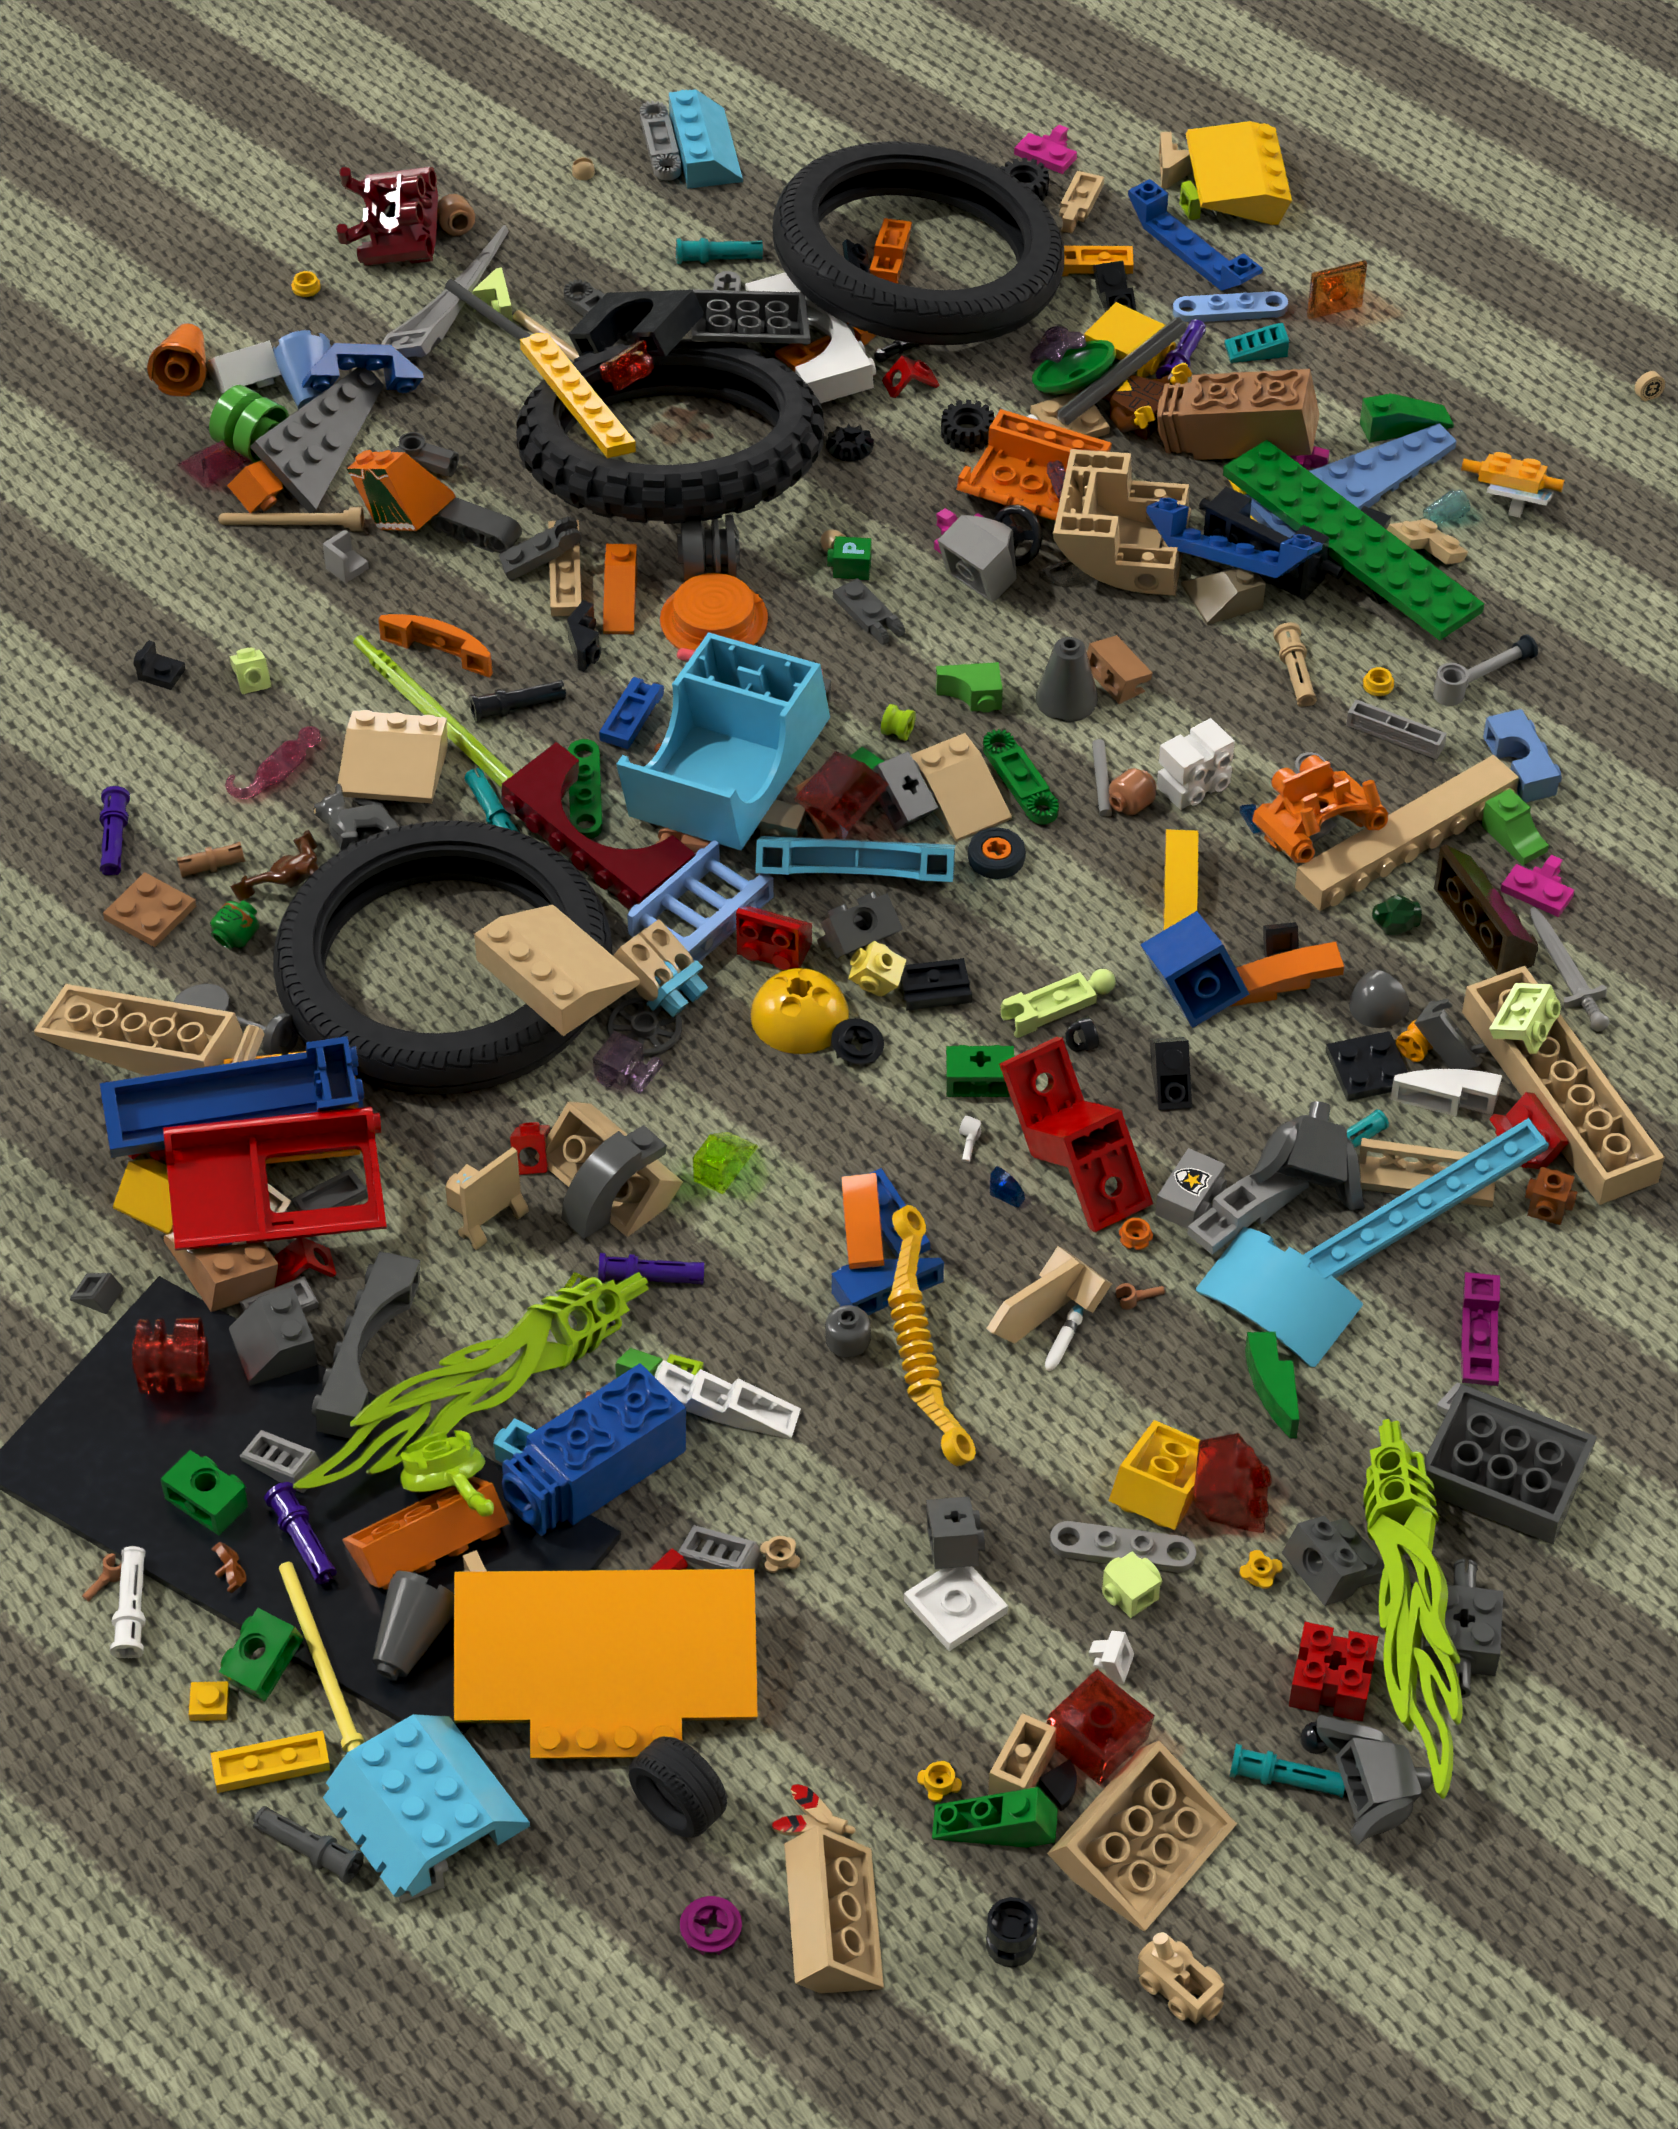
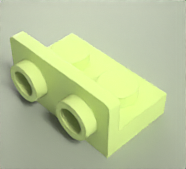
(1527, 1015)

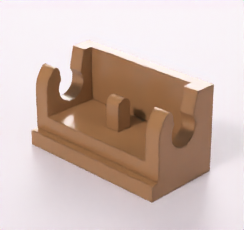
(1117, 668)

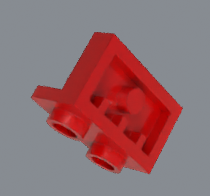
(1531, 1107)

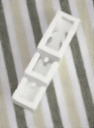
(729, 1404)

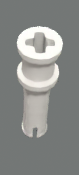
(129, 1618)

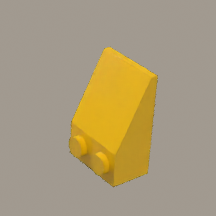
(1158, 1476)

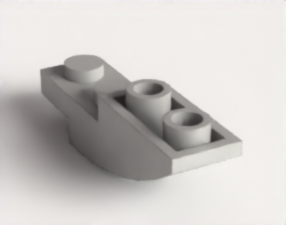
(1241, 1206)

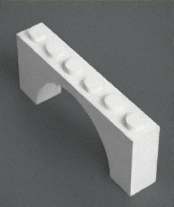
(843, 364)

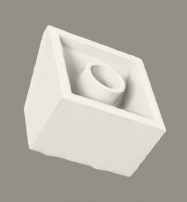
(244, 367)

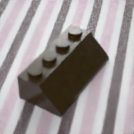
(1483, 912)

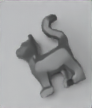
(352, 824)

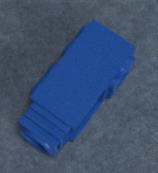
(595, 1451)

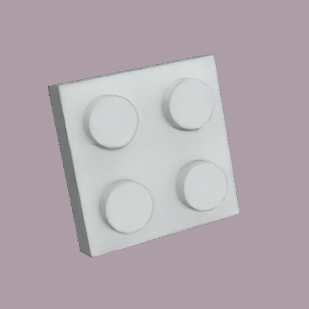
(955, 1604)

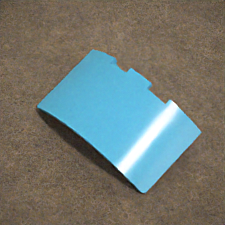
(1281, 1294)

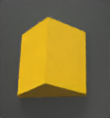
(146, 1194)

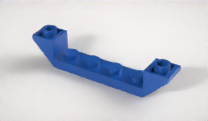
(1151, 208)
(1171, 524)

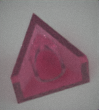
(213, 464)

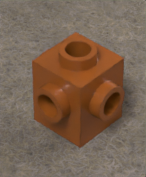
(1550, 1195)

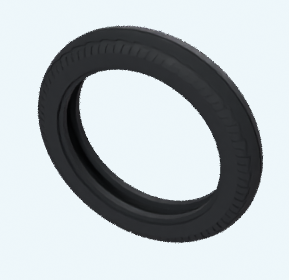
(902, 310)
(403, 858)

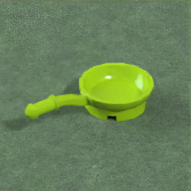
(444, 1462)

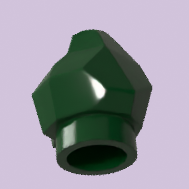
(1397, 915)

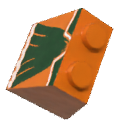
(398, 490)

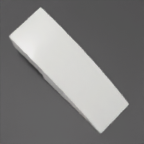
(1448, 1090)

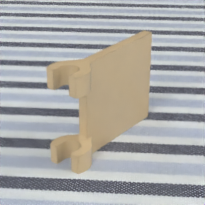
(488, 1194)

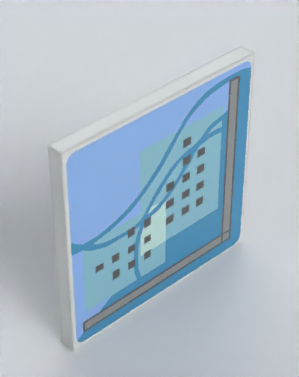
(1519, 498)

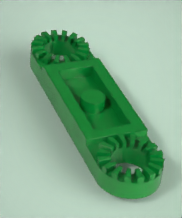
(1020, 777)
(585, 793)

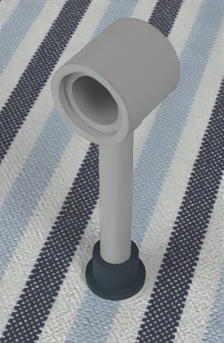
(1454, 678)

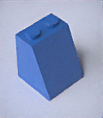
(1195, 968)

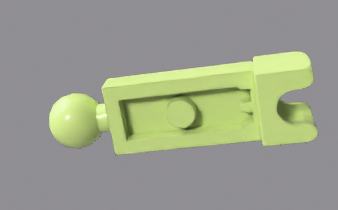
(1055, 1000)

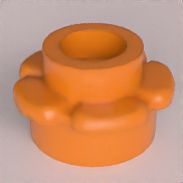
(1139, 1227)

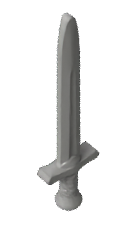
(1579, 988)

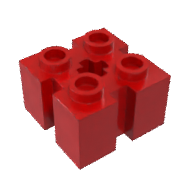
(1333, 1671)

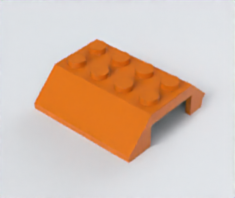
(1017, 460)

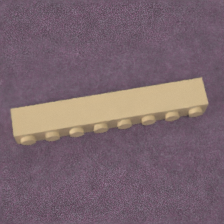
(1407, 833)

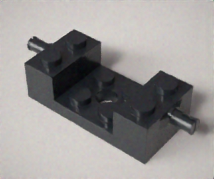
(1230, 517)

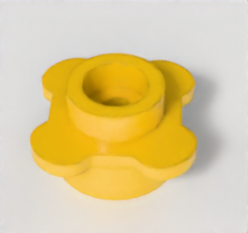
(1258, 1578)
(935, 1771)

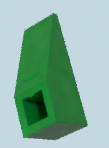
(1003, 1819)

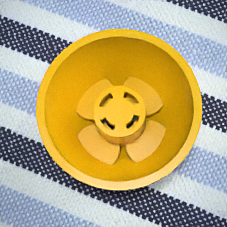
(798, 1011)

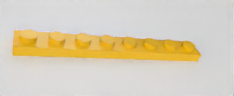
(577, 395)

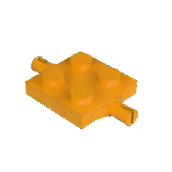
(1513, 473)

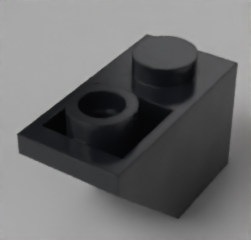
(1171, 1072)

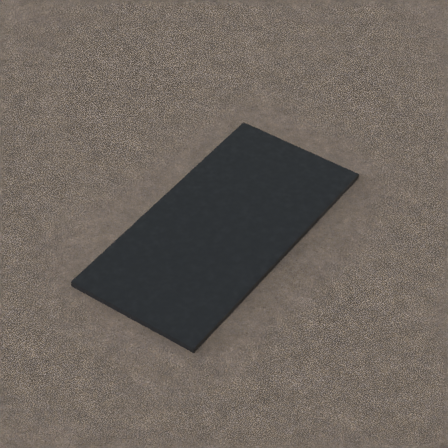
(97, 1468)

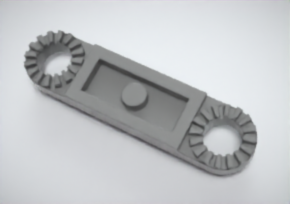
(660, 140)
(1106, 1543)

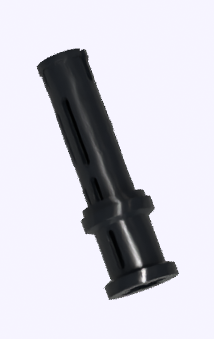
(502, 702)

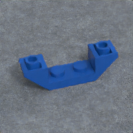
(398, 370)

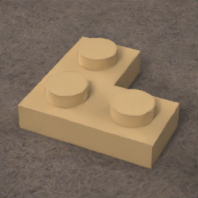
(1425, 535)

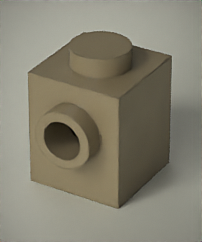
(783, 820)

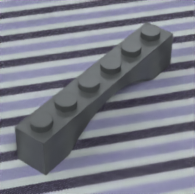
(387, 1293)

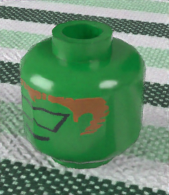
(234, 924)

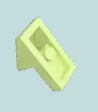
(495, 293)

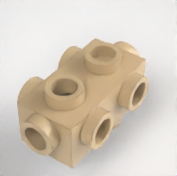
(1176, 1974)

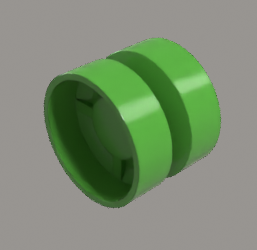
(242, 418)

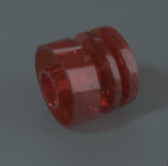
(170, 1355)

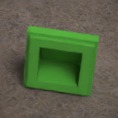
(633, 1357)

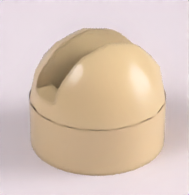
(583, 168)
(828, 538)

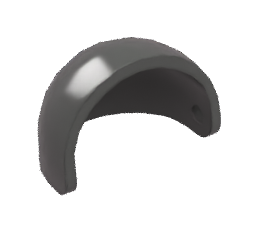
(1378, 1000)

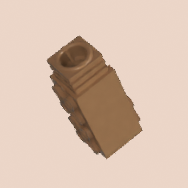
(1237, 411)

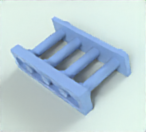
(710, 930)

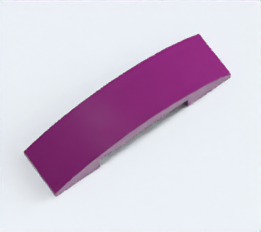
(1480, 1329)

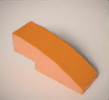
(862, 1221)

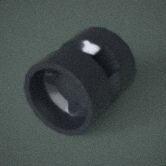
(1011, 1932)

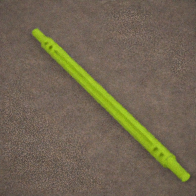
(429, 706)

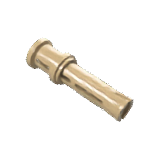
(1303, 691)

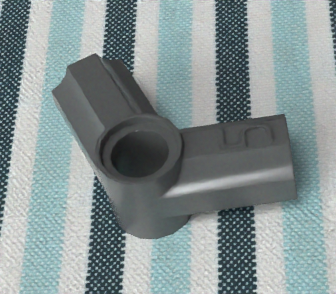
(428, 455)

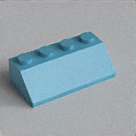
(703, 140)

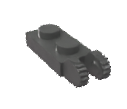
(540, 548)
(868, 610)

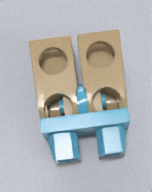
(662, 968)

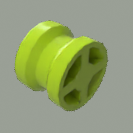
(898, 722)

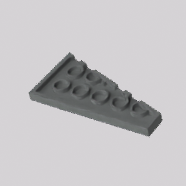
(315, 439)

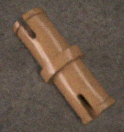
(211, 859)

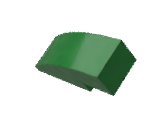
(1273, 1380)

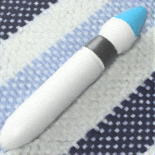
(1064, 1337)

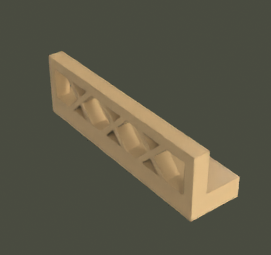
(1389, 1172)

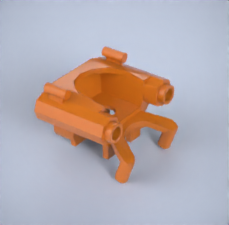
(1311, 799)

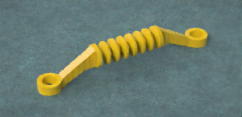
(914, 1338)

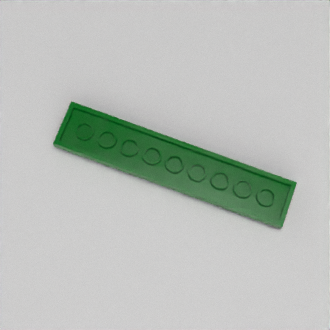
(1355, 540)

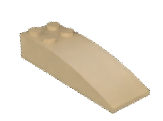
(139, 1031)

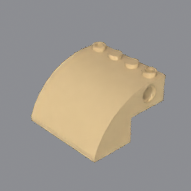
(1106, 524)

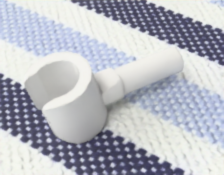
(971, 1129)

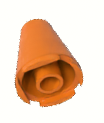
(179, 362)

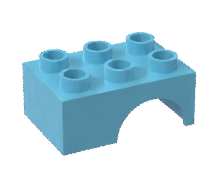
(730, 742)

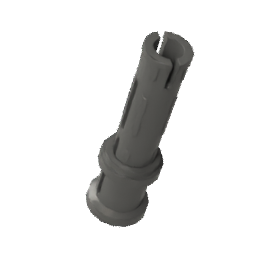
(322, 1850)

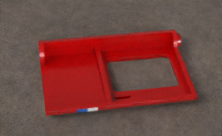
(222, 1178)

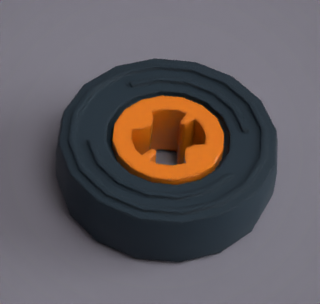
(988, 862)

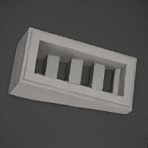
(303, 1461)
(744, 1551)

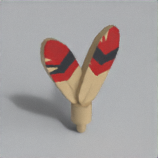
(816, 1815)

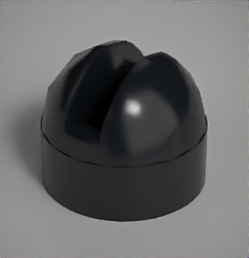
(1310, 1741)

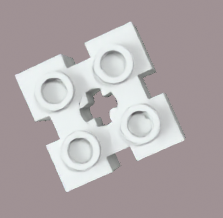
(1195, 764)

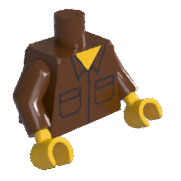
(1136, 401)

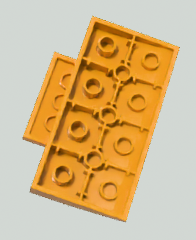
(604, 1655)

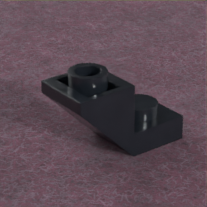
(1112, 285)
(582, 636)

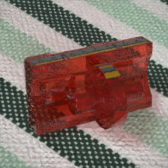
(628, 366)

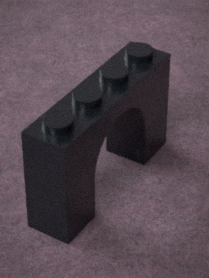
(657, 317)

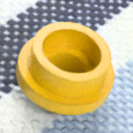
(305, 284)
(1378, 682)

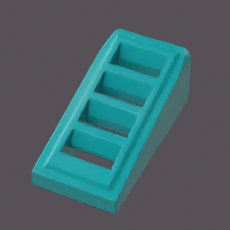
(1274, 339)

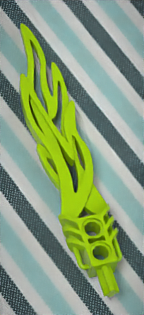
(534, 1357)
(1394, 1496)

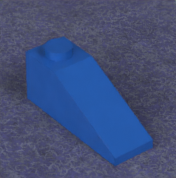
(872, 1286)

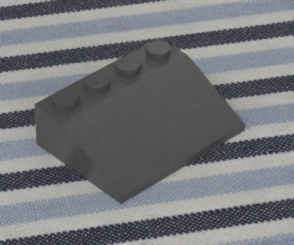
(751, 317)
(1507, 1463)

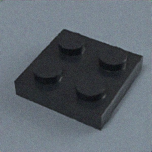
(1366, 1064)

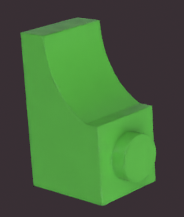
(974, 684)
(1511, 825)

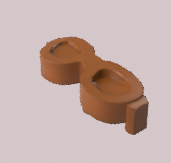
(234, 1572)

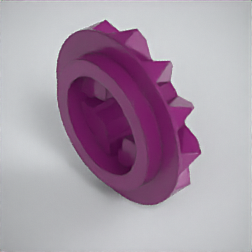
(700, 1912)

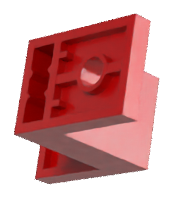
(1076, 1134)

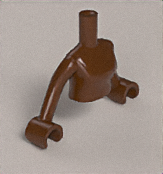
(286, 871)

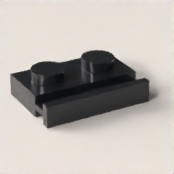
(935, 984)

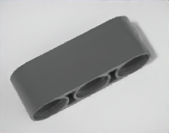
(477, 525)

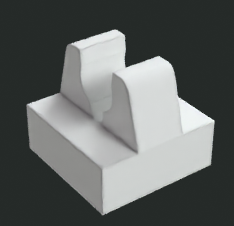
(1113, 1656)

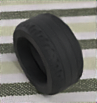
(677, 1787)

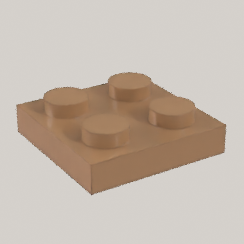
(149, 909)

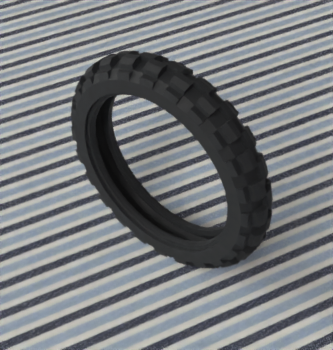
(679, 490)

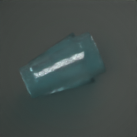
(1448, 507)

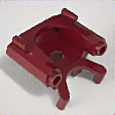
(412, 230)

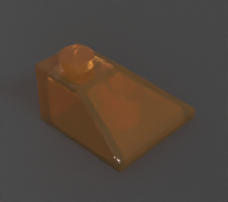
(1336, 289)

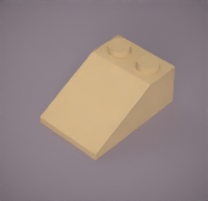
(962, 787)

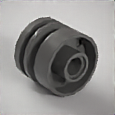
(708, 547)

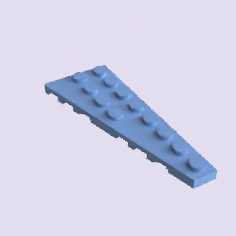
(1372, 472)

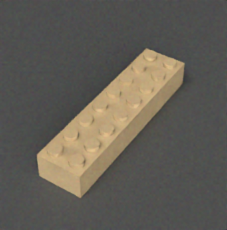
(1604, 1136)

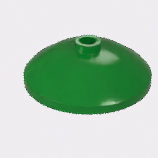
(1076, 369)

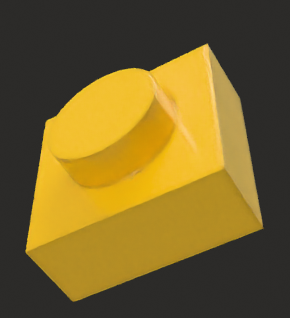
(209, 1701)

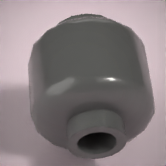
(848, 1331)

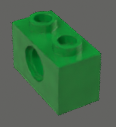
(213, 1508)
(260, 1675)

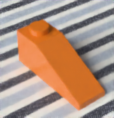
(620, 588)

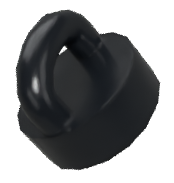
(1087, 1035)

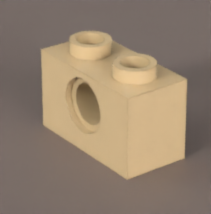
(1023, 1756)

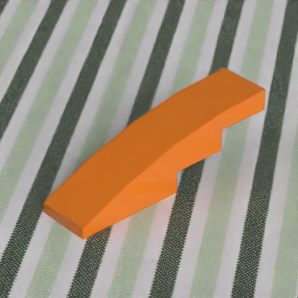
(891, 249)
(1289, 971)

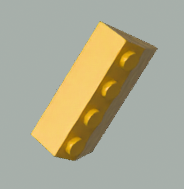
(1240, 170)

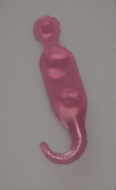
(277, 765)

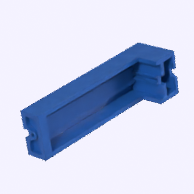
(228, 1092)

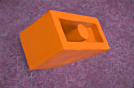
(256, 487)

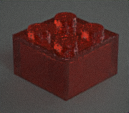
(1099, 1726)

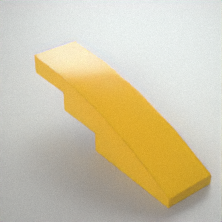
(1180, 875)

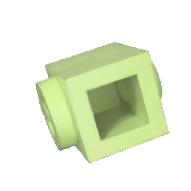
(1131, 1583)

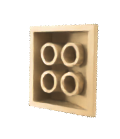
(393, 756)

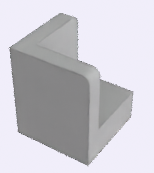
(341, 558)

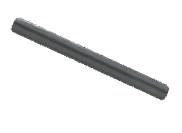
(1121, 371)

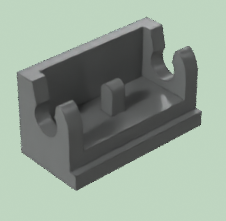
(1447, 1037)

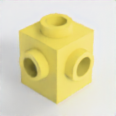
(876, 968)

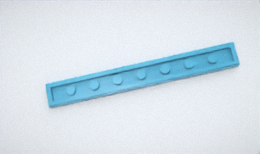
(1427, 1200)

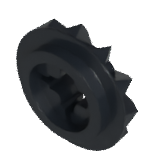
(846, 450)
(865, 1033)

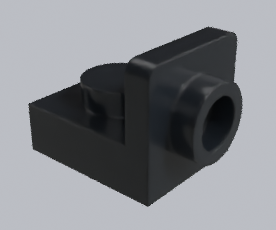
(157, 668)

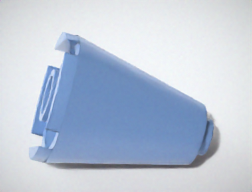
(295, 358)

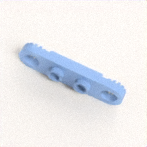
(1231, 306)

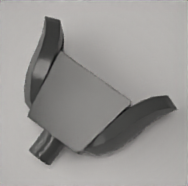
(1316, 1153)
(1375, 1776)

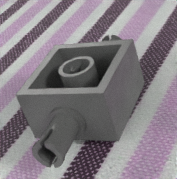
(1473, 1625)

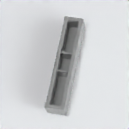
(1396, 729)

